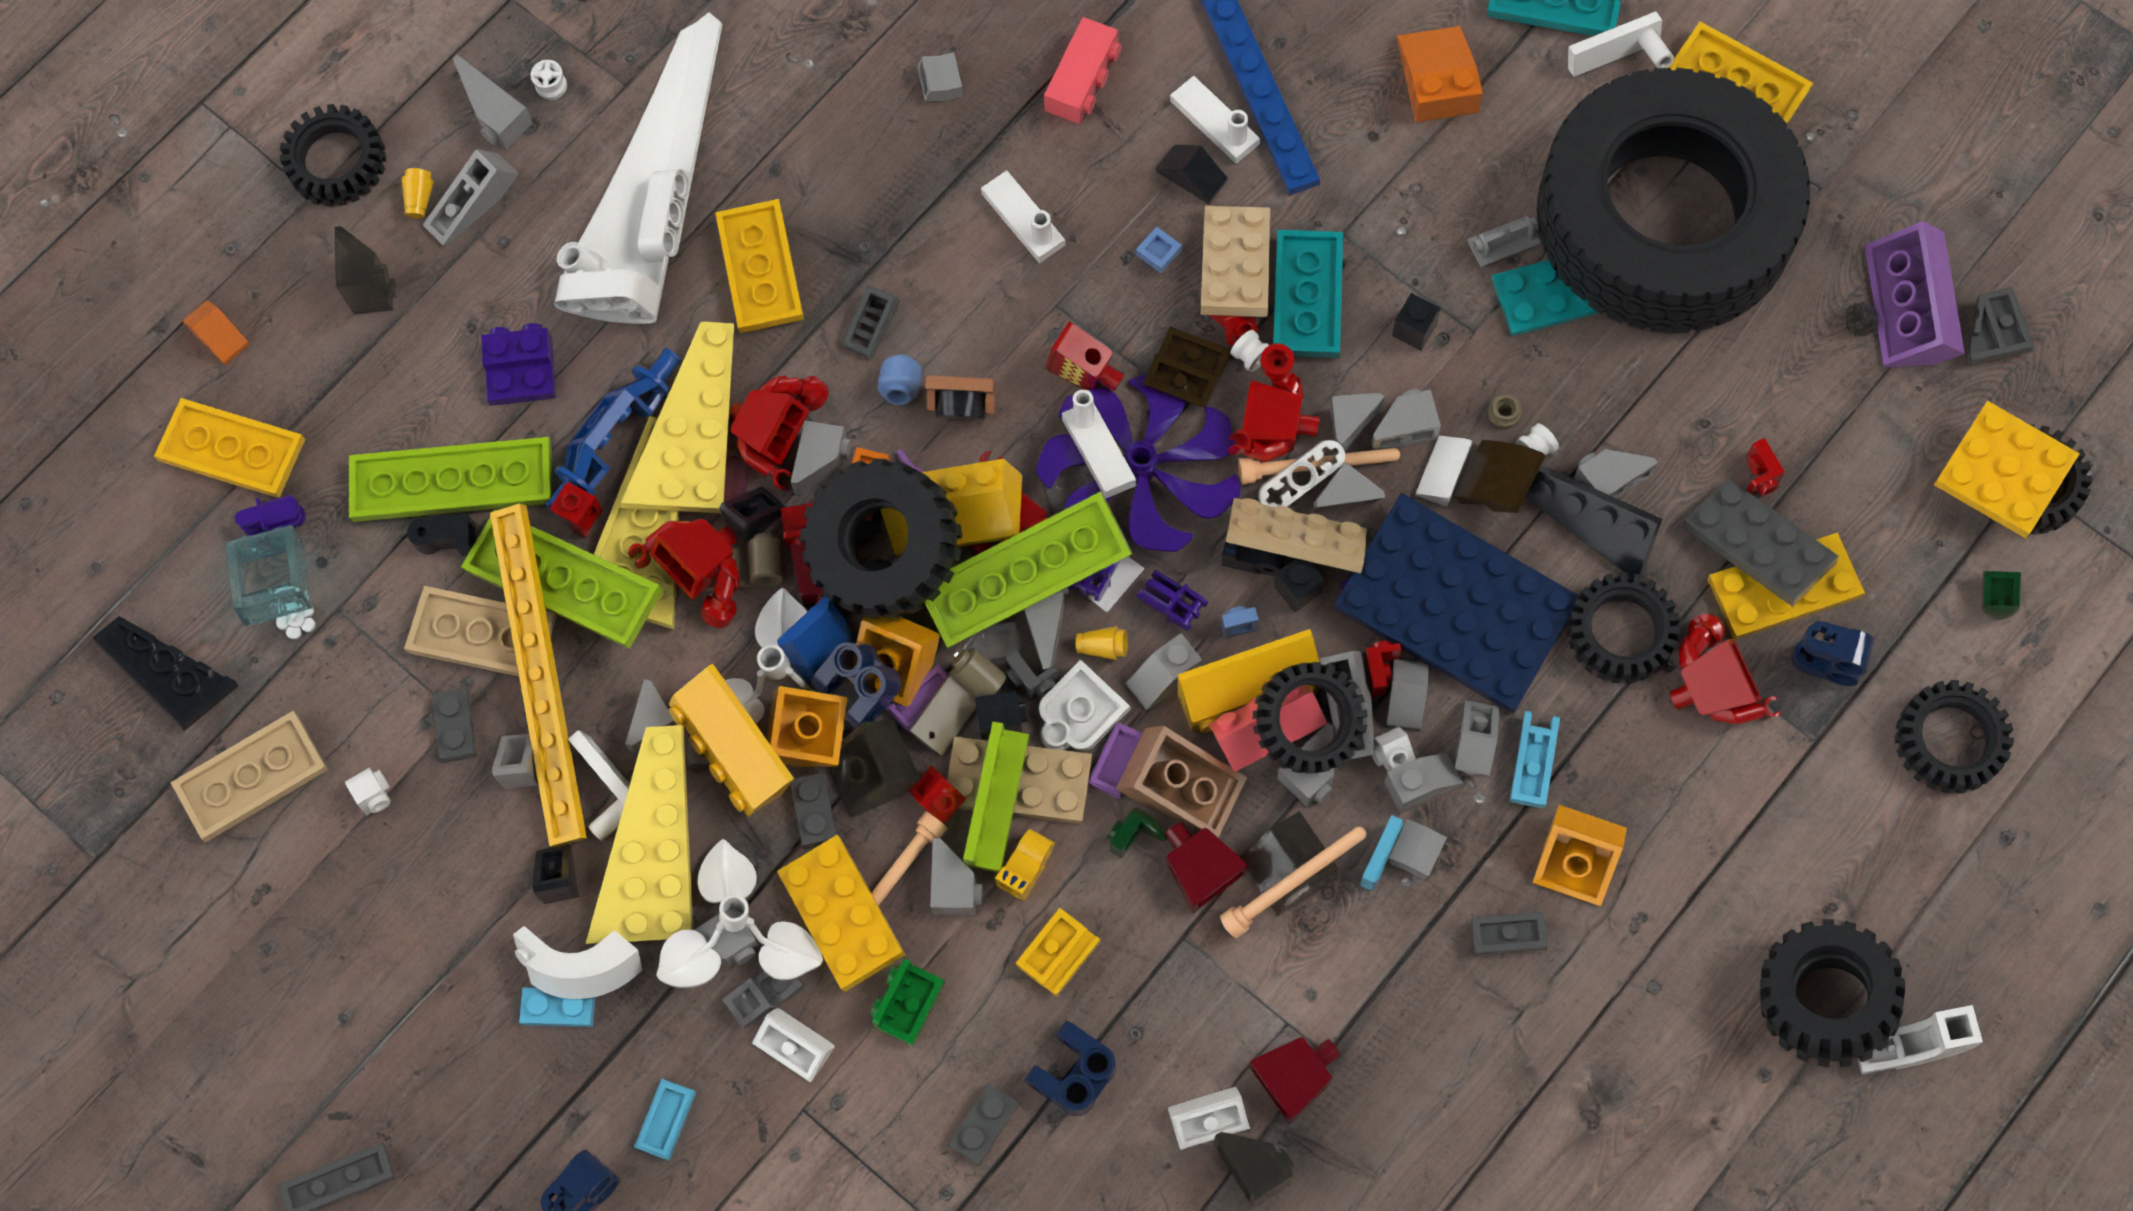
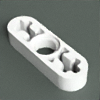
(1316, 453)

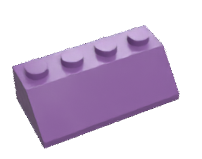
(1914, 297)

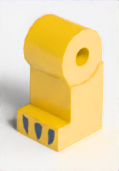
(1025, 865)

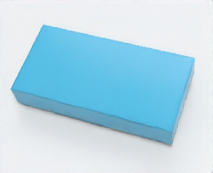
(1381, 854)
(665, 1119)

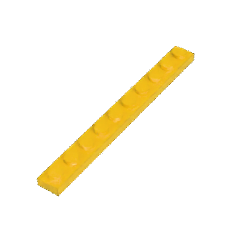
(538, 676)

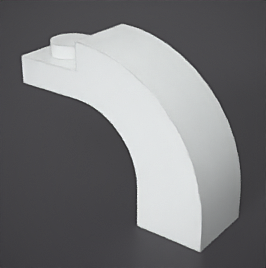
(578, 974)
(1927, 1041)

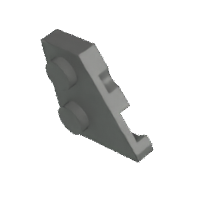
(1998, 328)

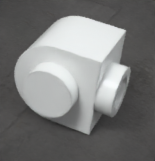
(1393, 749)
(369, 790)

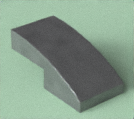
(760, 996)

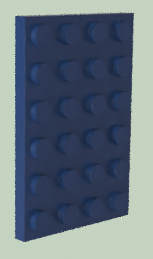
(1457, 603)

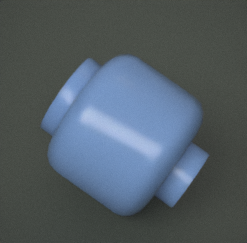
(900, 379)

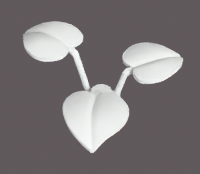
(774, 620)
(729, 879)

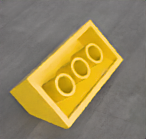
(984, 497)
(1238, 679)
(729, 741)

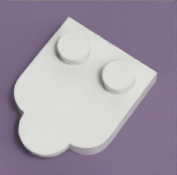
(1079, 710)

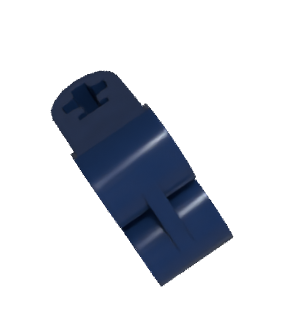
(1841, 660)
(863, 675)
(1080, 1075)
(581, 1185)

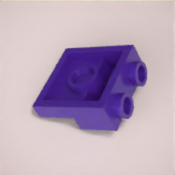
(518, 364)

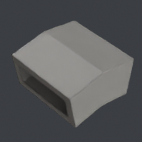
(940, 78)
(1416, 849)

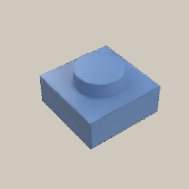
(1158, 250)
(1239, 621)

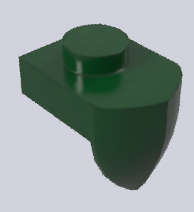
(2001, 593)
(1124, 833)

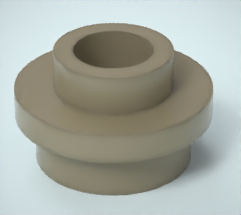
(1504, 402)

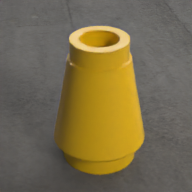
(416, 191)
(1103, 643)

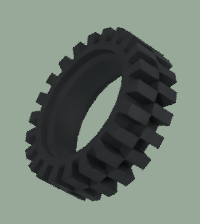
(314, 128)
(2074, 492)
(1637, 592)
(1348, 704)
(1978, 706)

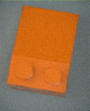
(1440, 74)

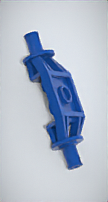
(612, 409)

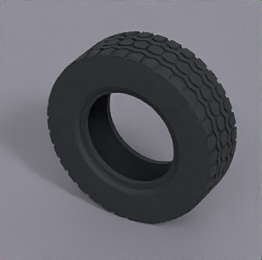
(1694, 121)

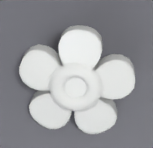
(296, 621)

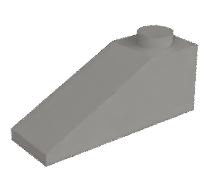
(498, 113)
(470, 195)
(1044, 626)
(1354, 665)

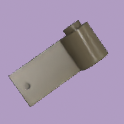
(759, 563)
(955, 699)

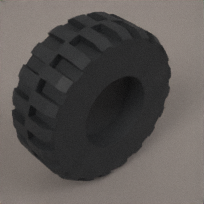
(834, 526)

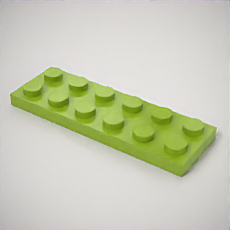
(450, 479)
(1028, 569)
(576, 585)

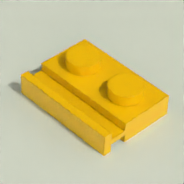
(1058, 952)

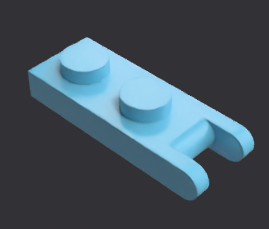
(1534, 763)

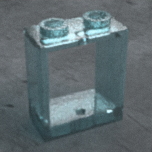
(276, 600)

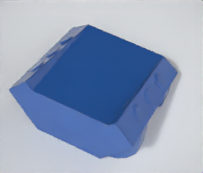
(815, 638)

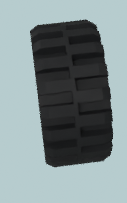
(1839, 949)

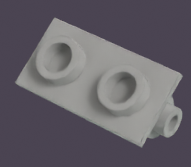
(1504, 241)

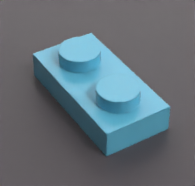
(549, 1010)

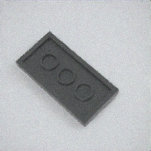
(1760, 542)

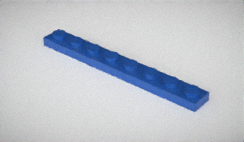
(1262, 95)

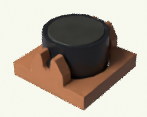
(961, 397)

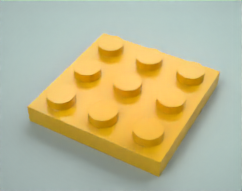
(2006, 469)

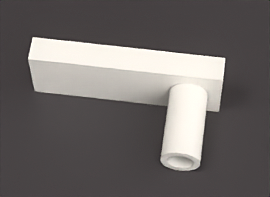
(1620, 42)
(1221, 125)
(1023, 216)
(1097, 446)
(612, 777)

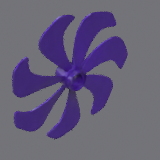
(1145, 523)

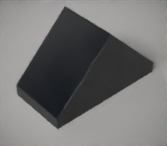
(1193, 171)
(751, 512)
(555, 874)

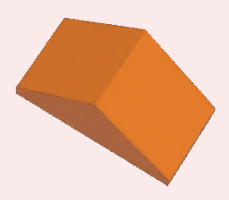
(216, 332)

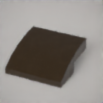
(1187, 367)
(1499, 476)

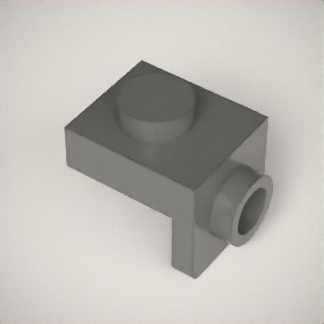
(1022, 676)

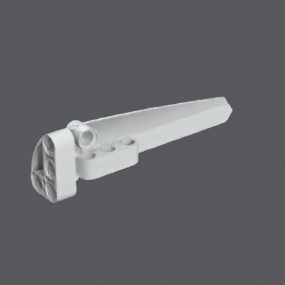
(626, 247)

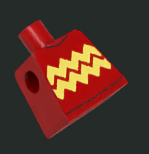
(1082, 360)

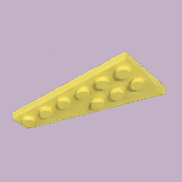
(688, 445)
(633, 526)
(648, 870)

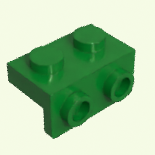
(906, 1002)

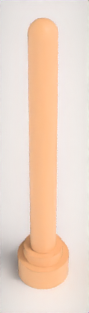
(1253, 470)
(928, 828)
(1238, 919)

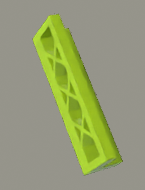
(996, 799)

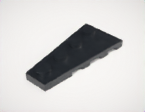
(1600, 520)
(163, 672)

